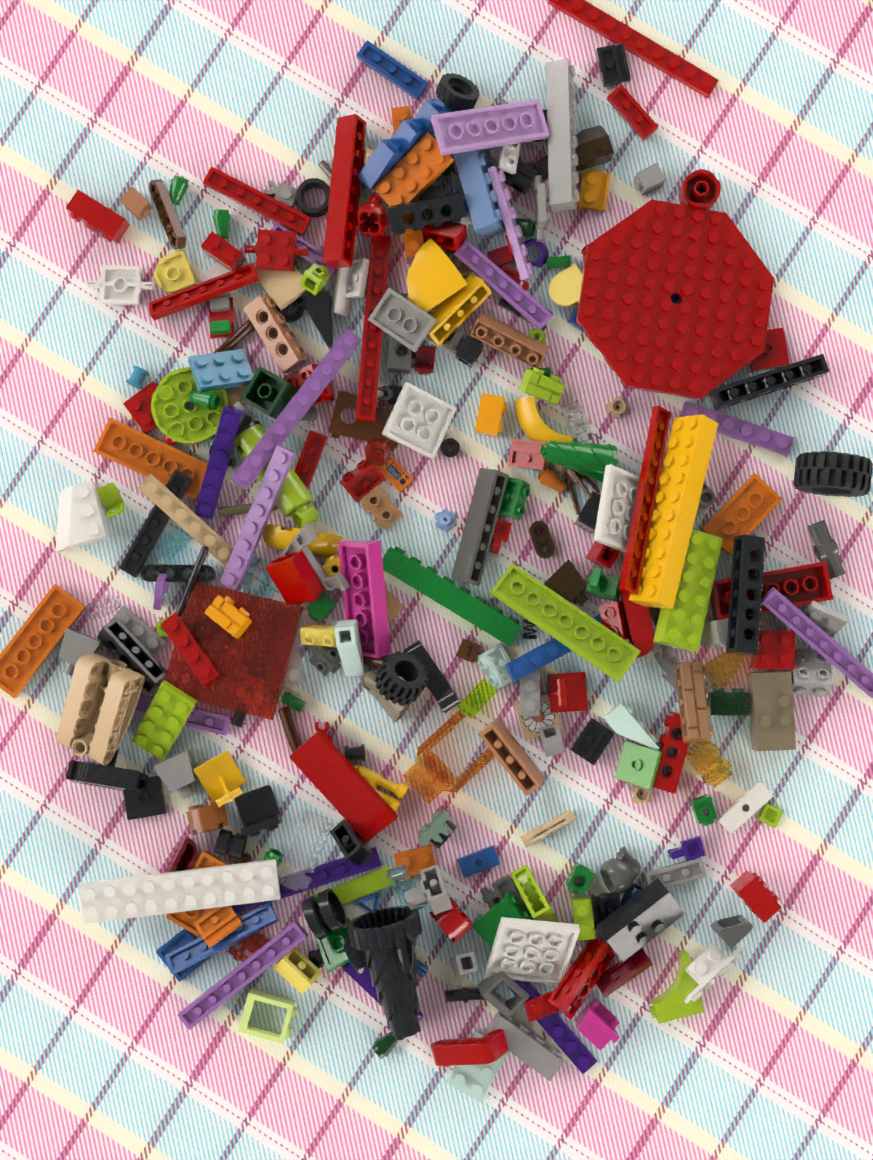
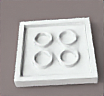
(419, 421)

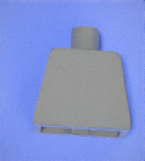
(75, 645)
(178, 773)

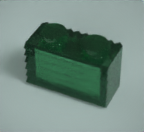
(728, 703)

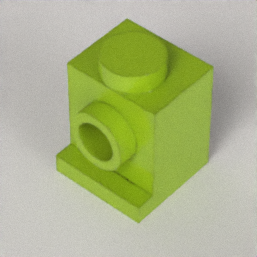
(318, 274)

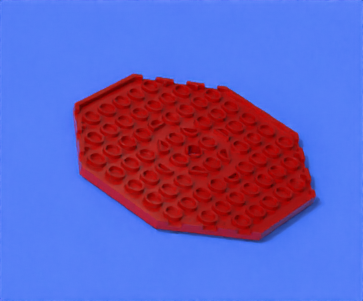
(630, 309)

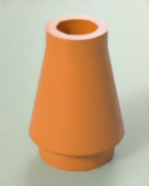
(552, 480)

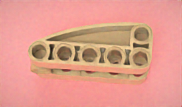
(99, 707)

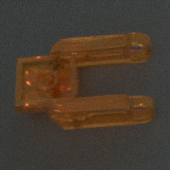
(431, 776)

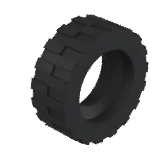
(457, 92)

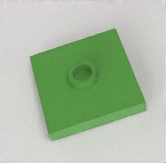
(638, 765)

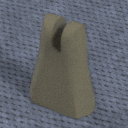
(394, 711)

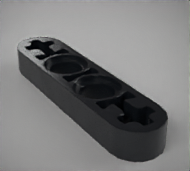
(178, 573)

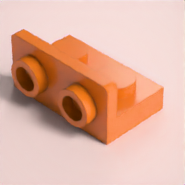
(415, 859)

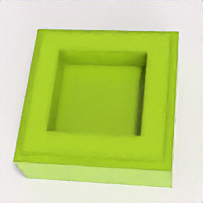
(770, 815)

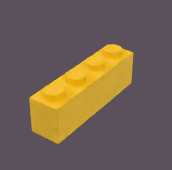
(457, 308)

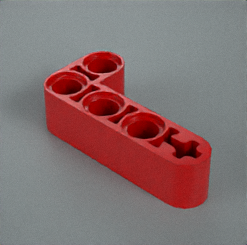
(470, 1050)

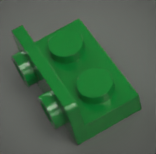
(514, 498)

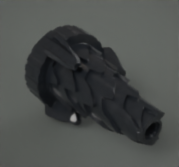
(386, 946)

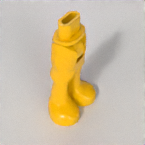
(377, 779)

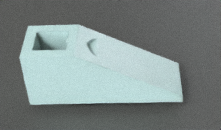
(349, 647)
(624, 724)

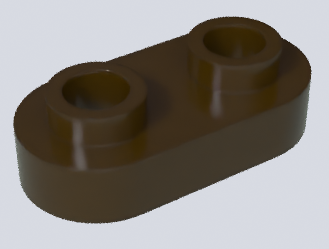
(542, 539)

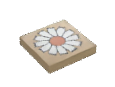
(531, 724)

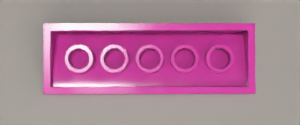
(366, 596)

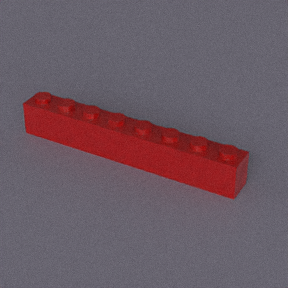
(344, 191)

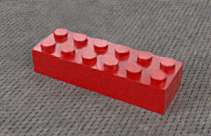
(797, 584)

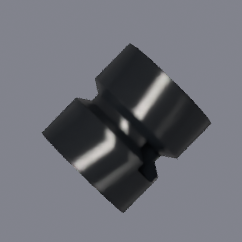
(230, 844)

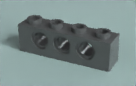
(398, 363)

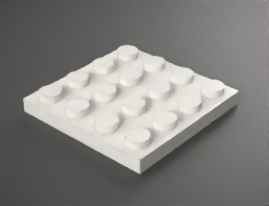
(616, 507)
(532, 950)

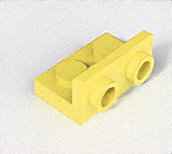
(318, 635)

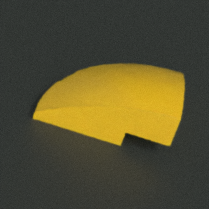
(432, 277)

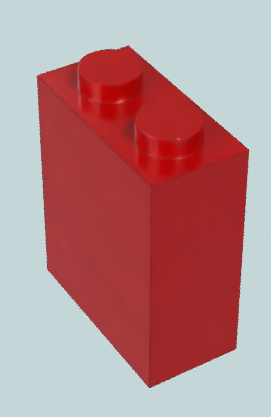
(295, 578)

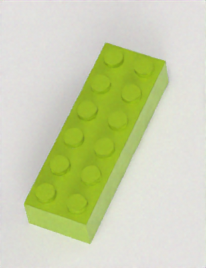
(685, 622)

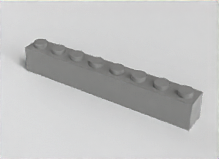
(562, 137)

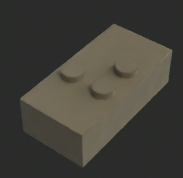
(771, 711)

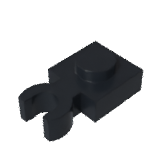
(391, 394)

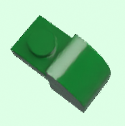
(602, 585)

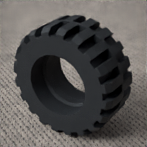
(833, 474)

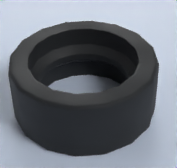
(308, 184)

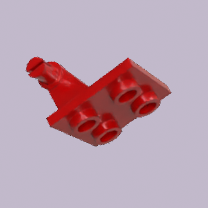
(567, 692)

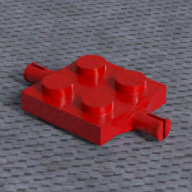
(276, 250)

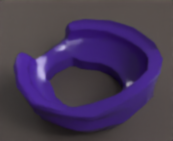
(544, 252)

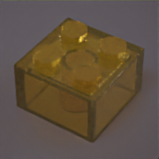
(708, 763)

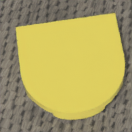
(174, 273)
(566, 287)

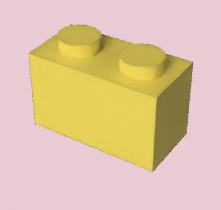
(297, 970)

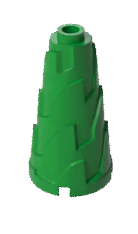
(582, 457)

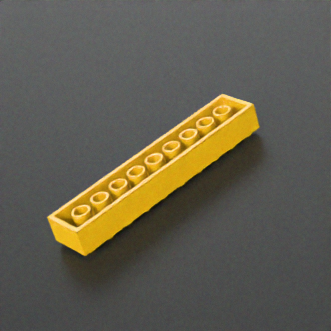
(675, 509)

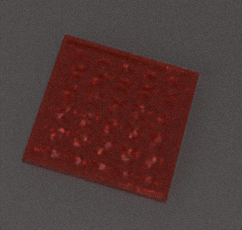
(249, 666)

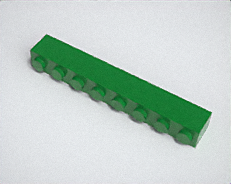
(449, 596)

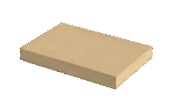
(281, 285)

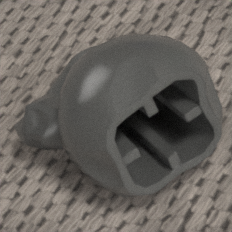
(620, 872)

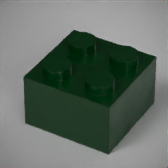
(269, 392)

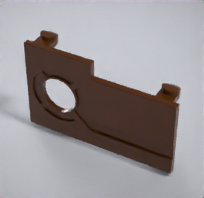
(359, 429)

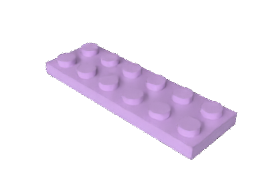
(489, 127)

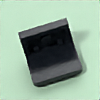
(258, 811)

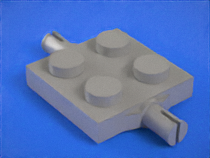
(542, 214)

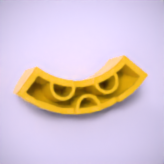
(533, 425)
(280, 537)

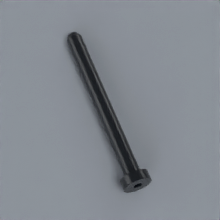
(192, 580)

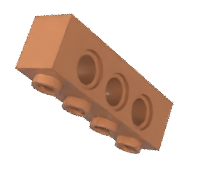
(267, 329)

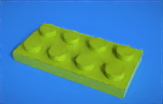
(164, 720)

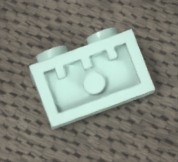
(493, 663)

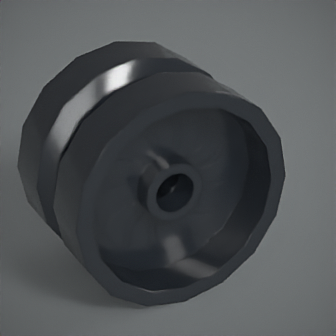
(324, 914)

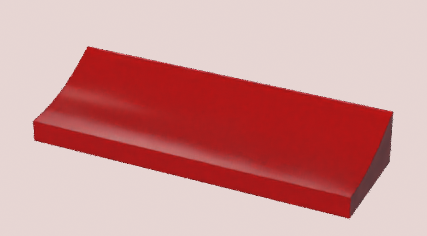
(343, 786)

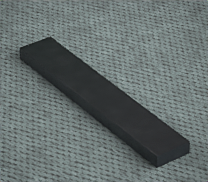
(153, 528)

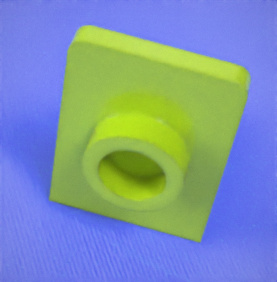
(111, 499)

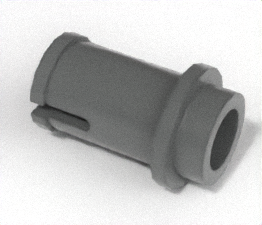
(312, 415)

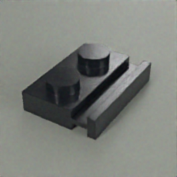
(613, 65)
(592, 741)
(604, 906)

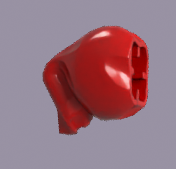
(372, 217)

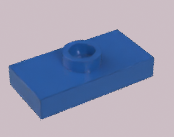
(478, 861)

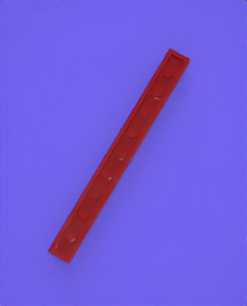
(638, 45)
(371, 333)
(645, 501)

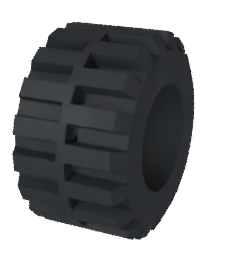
(395, 688)

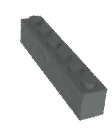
(479, 526)

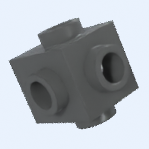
(326, 660)

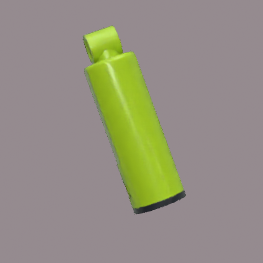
(294, 496)

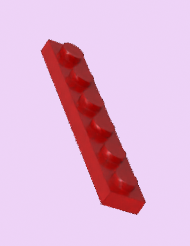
(257, 201)
(203, 291)

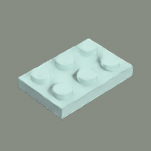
(475, 1079)

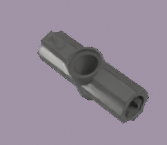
(826, 548)

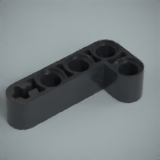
(436, 683)

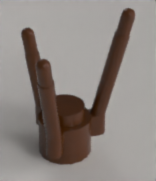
(575, 478)

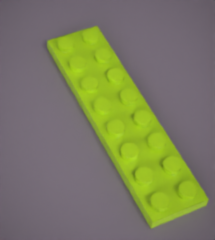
(565, 622)

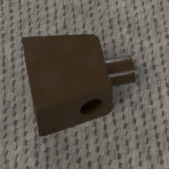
(568, 583)

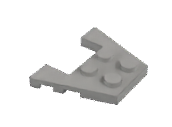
(300, 542)

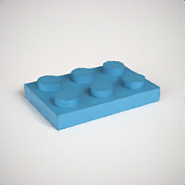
(220, 370)

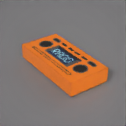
(396, 474)

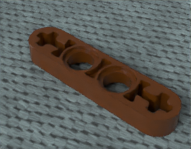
(167, 214)

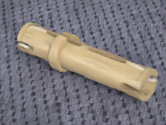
(528, 838)

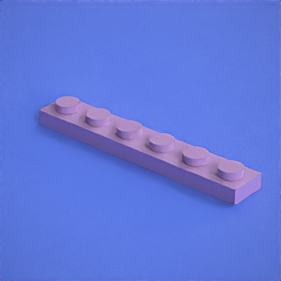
(513, 230)

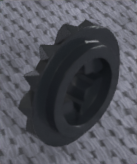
(295, 313)

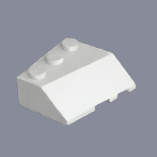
(80, 517)

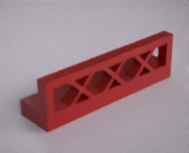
(580, 975)

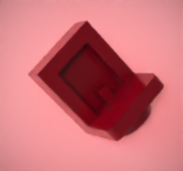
(425, 359)

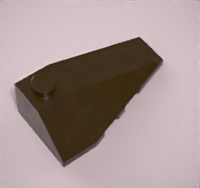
(592, 150)

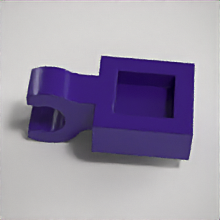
(690, 849)

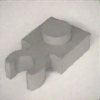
(284, 193)

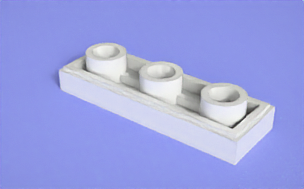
(753, 798)

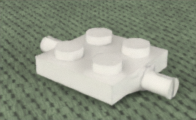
(120, 285)

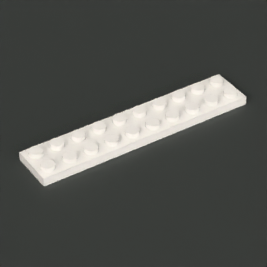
(179, 891)

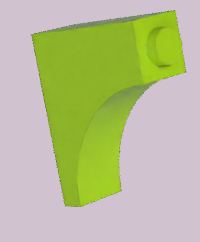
(533, 895)
(671, 1003)

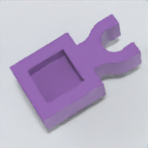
(160, 588)

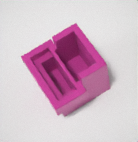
(597, 1024)

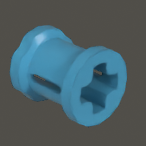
(137, 377)

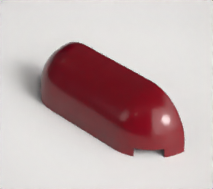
(184, 856)

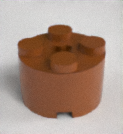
(207, 818)

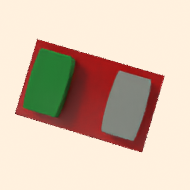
(221, 317)

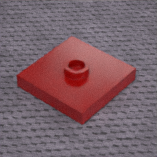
(774, 354)

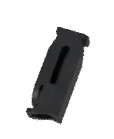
(107, 776)

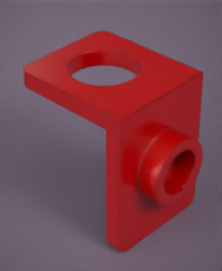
(502, 255)

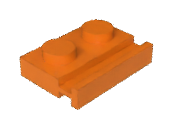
(217, 924)

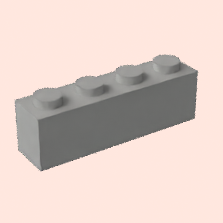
(528, 1047)

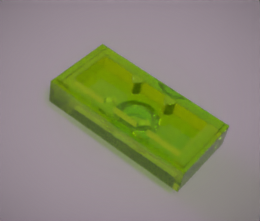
(477, 698)

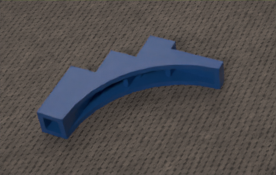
(392, 150)

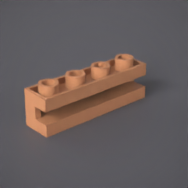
(509, 341)

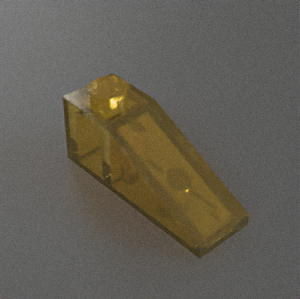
(723, 668)

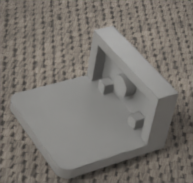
(811, 674)

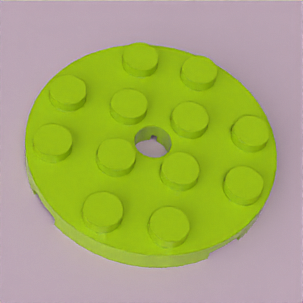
(171, 415)

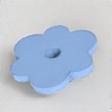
(445, 525)

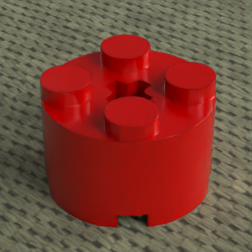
(705, 183)
(453, 922)

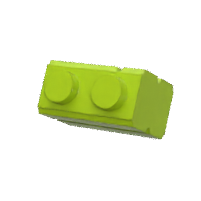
(541, 386)
(583, 916)

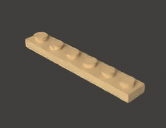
(186, 518)

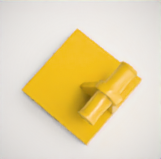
(220, 777)

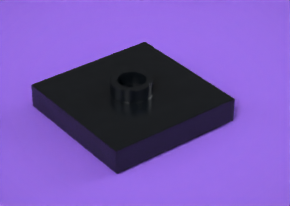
(146, 804)

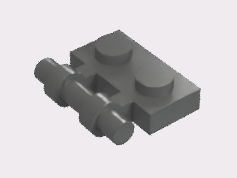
(500, 887)

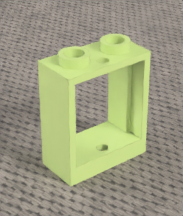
(276, 1000)

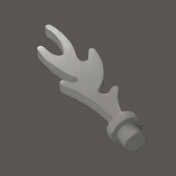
(668, 667)

